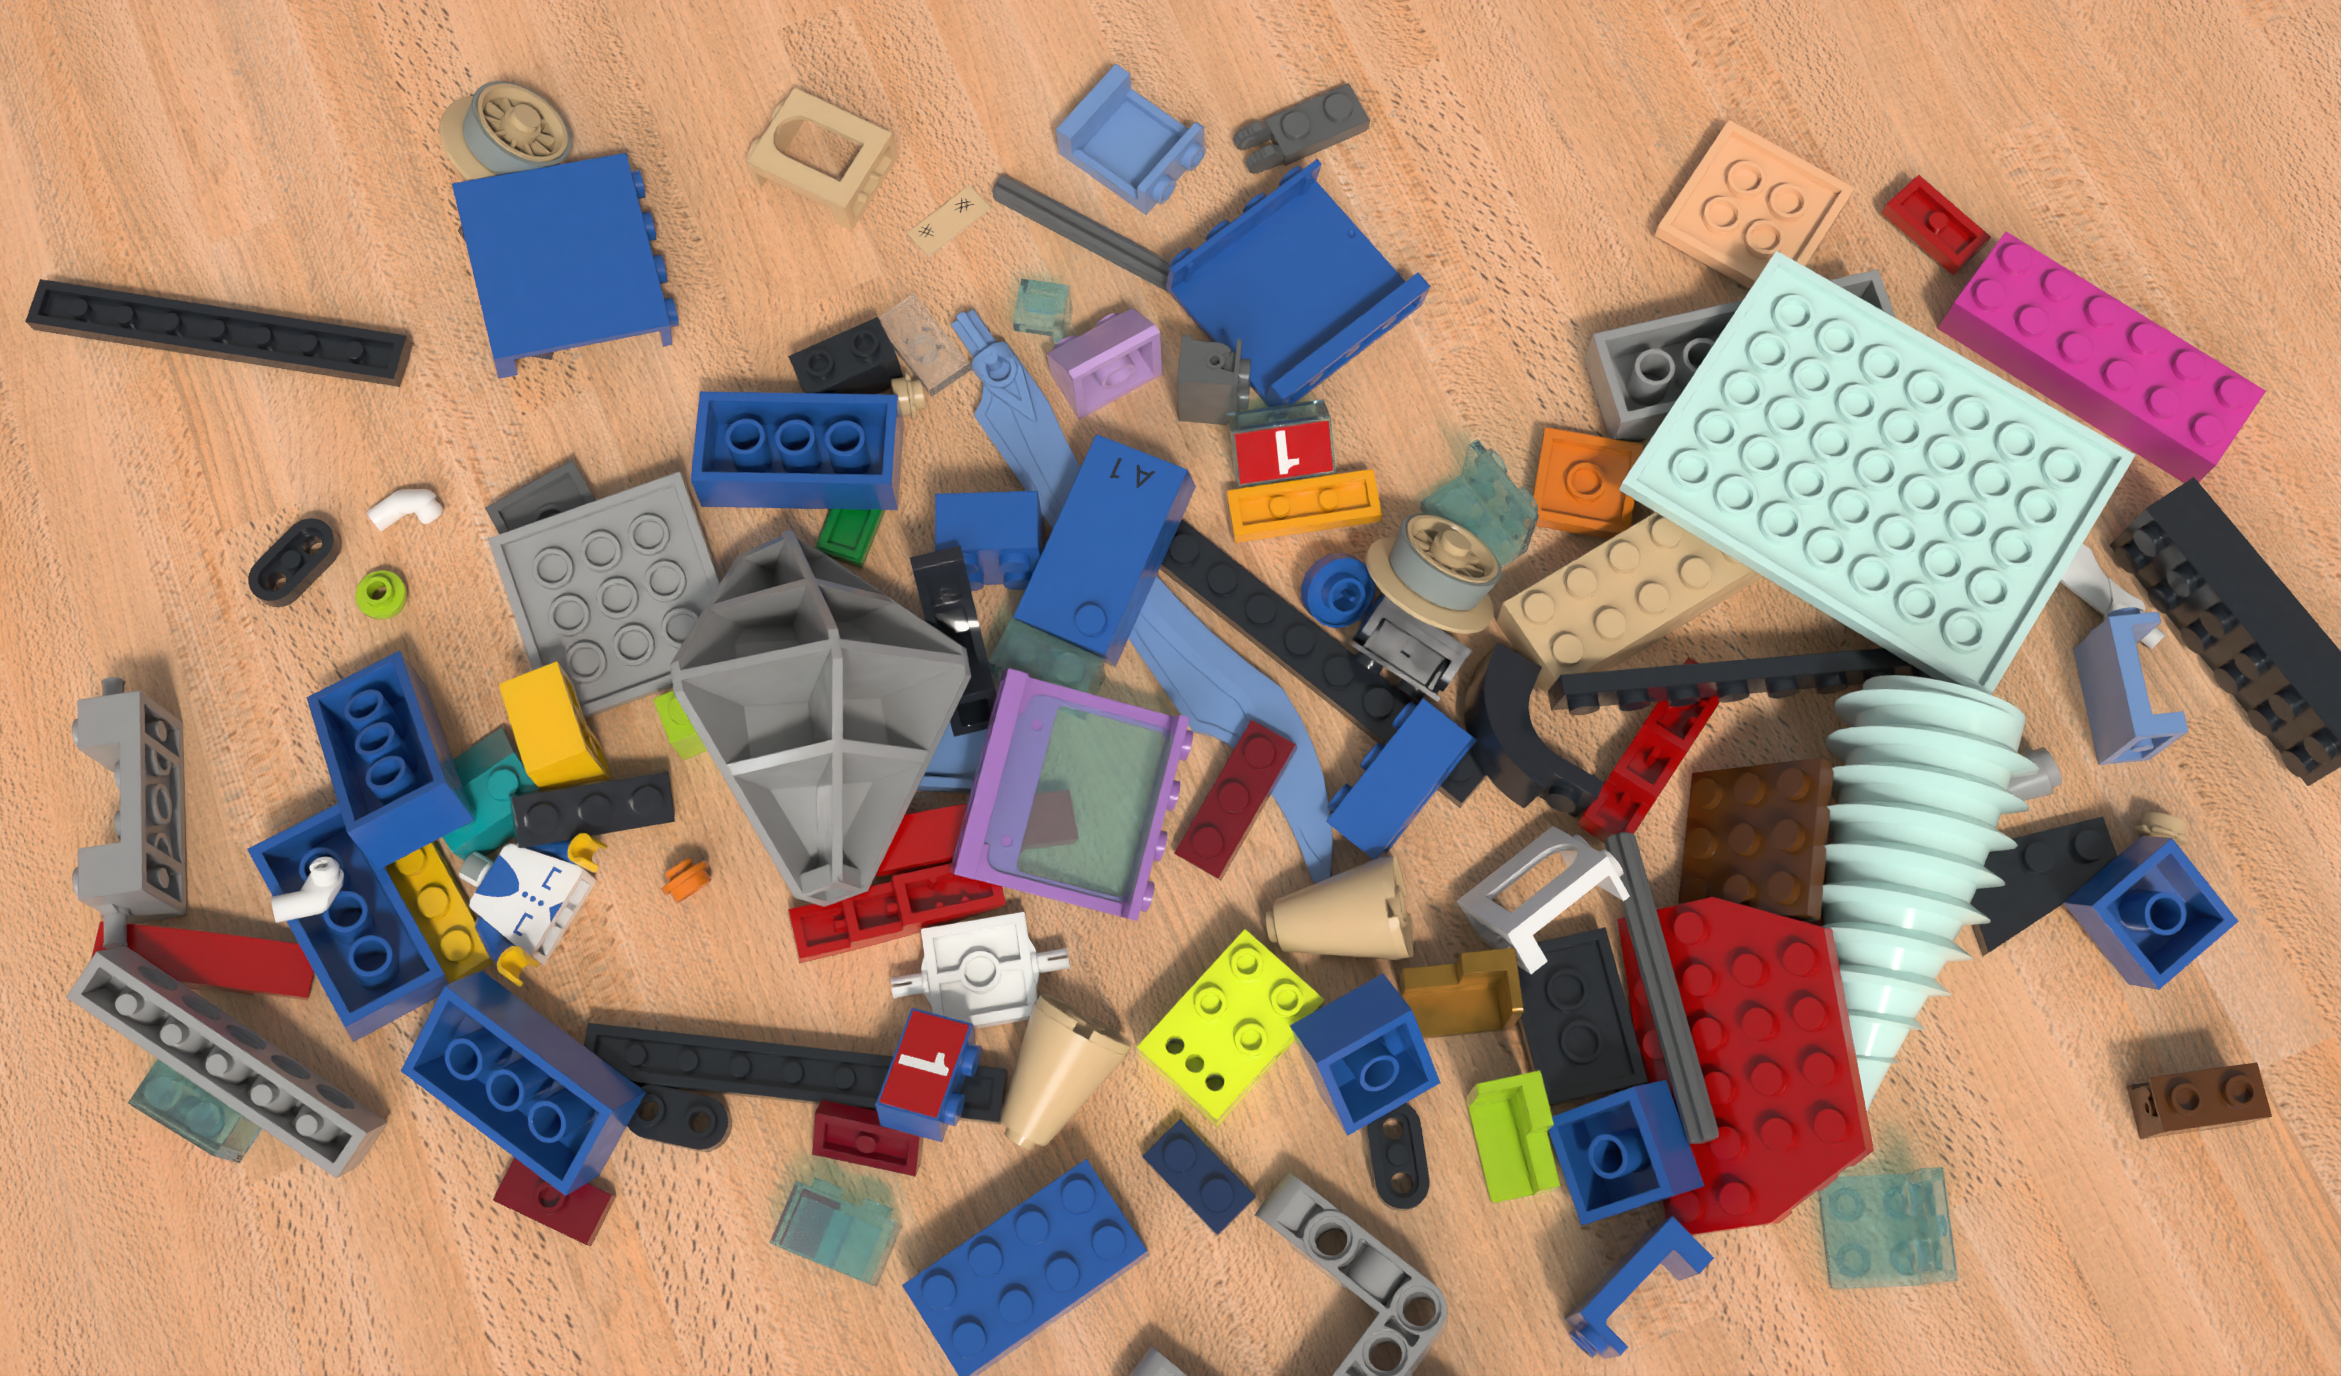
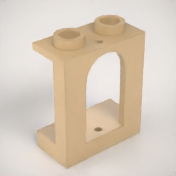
(861, 181)

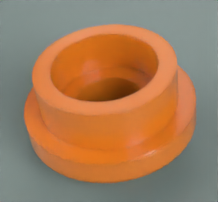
(686, 879)

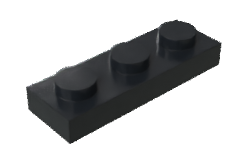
(591, 808)

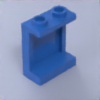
(1664, 1244)

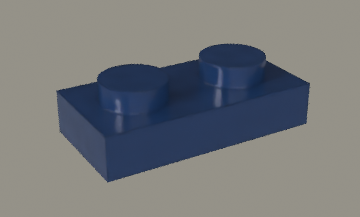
(1199, 1177)

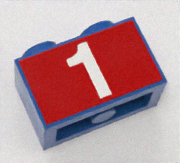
(928, 1074)

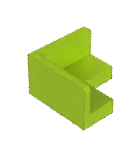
(1512, 1137)

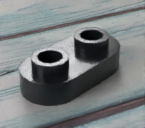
(292, 560)
(676, 1118)
(1399, 1156)

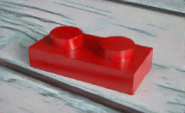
(1936, 225)

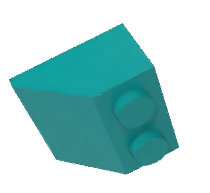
(488, 777)

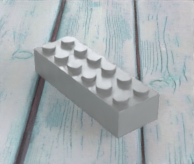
(1647, 365)

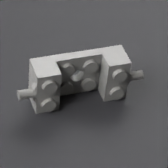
(146, 870)

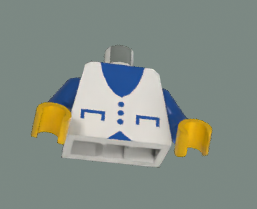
(529, 898)

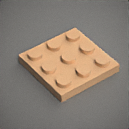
(1750, 203)

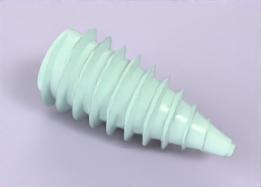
(1912, 845)

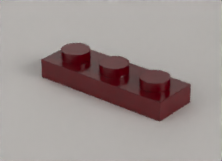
(1236, 800)

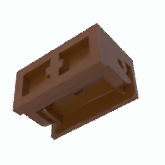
(2199, 1101)

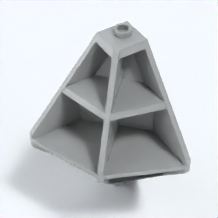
(817, 709)

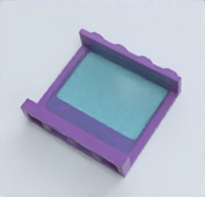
(1071, 796)

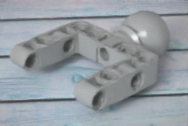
(1362, 1267)

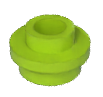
(390, 604)

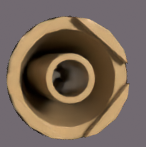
(1347, 914)
(1057, 1070)

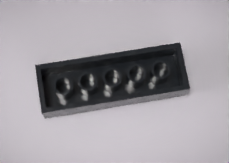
(2241, 624)

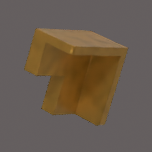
(1465, 997)

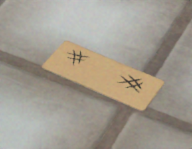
(948, 220)

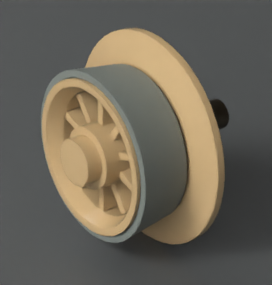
(503, 132)
(1437, 573)

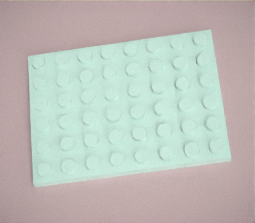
(1878, 475)

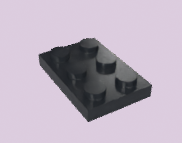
(1579, 1020)

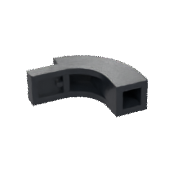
(951, 609)
(1509, 746)

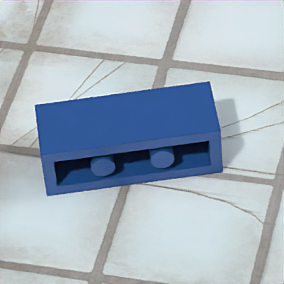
(1399, 778)

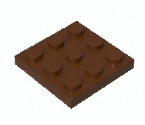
(1759, 836)

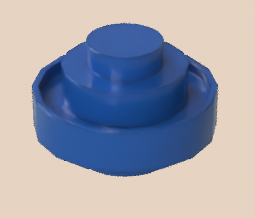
(1337, 590)

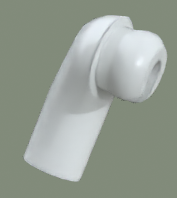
(405, 502)
(315, 895)

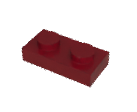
(858, 1138)

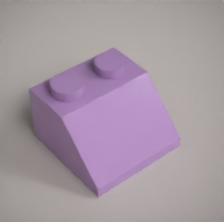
(1106, 361)

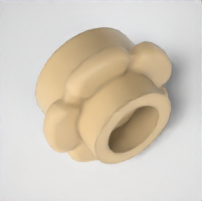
(909, 394)
(2163, 825)

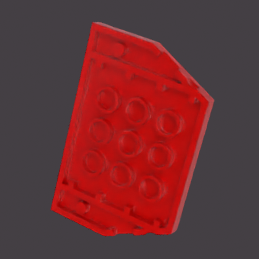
(1772, 1054)

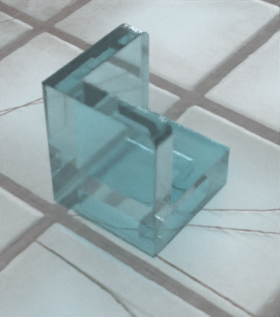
(1043, 309)

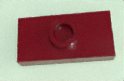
(574, 1215)

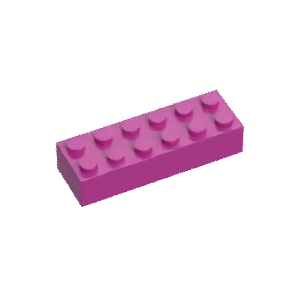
(2101, 360)

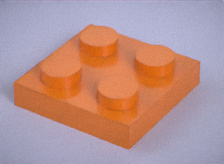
(1581, 483)

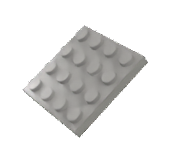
(610, 589)

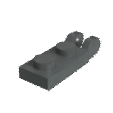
(1303, 129)

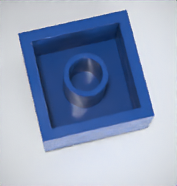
(996, 532)
(2151, 912)
(1365, 1053)
(1624, 1152)

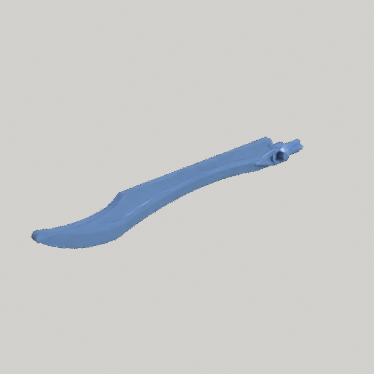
(1185, 657)

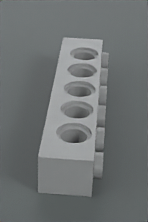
(227, 1059)

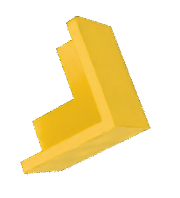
(552, 729)

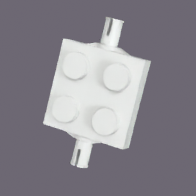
(981, 970)

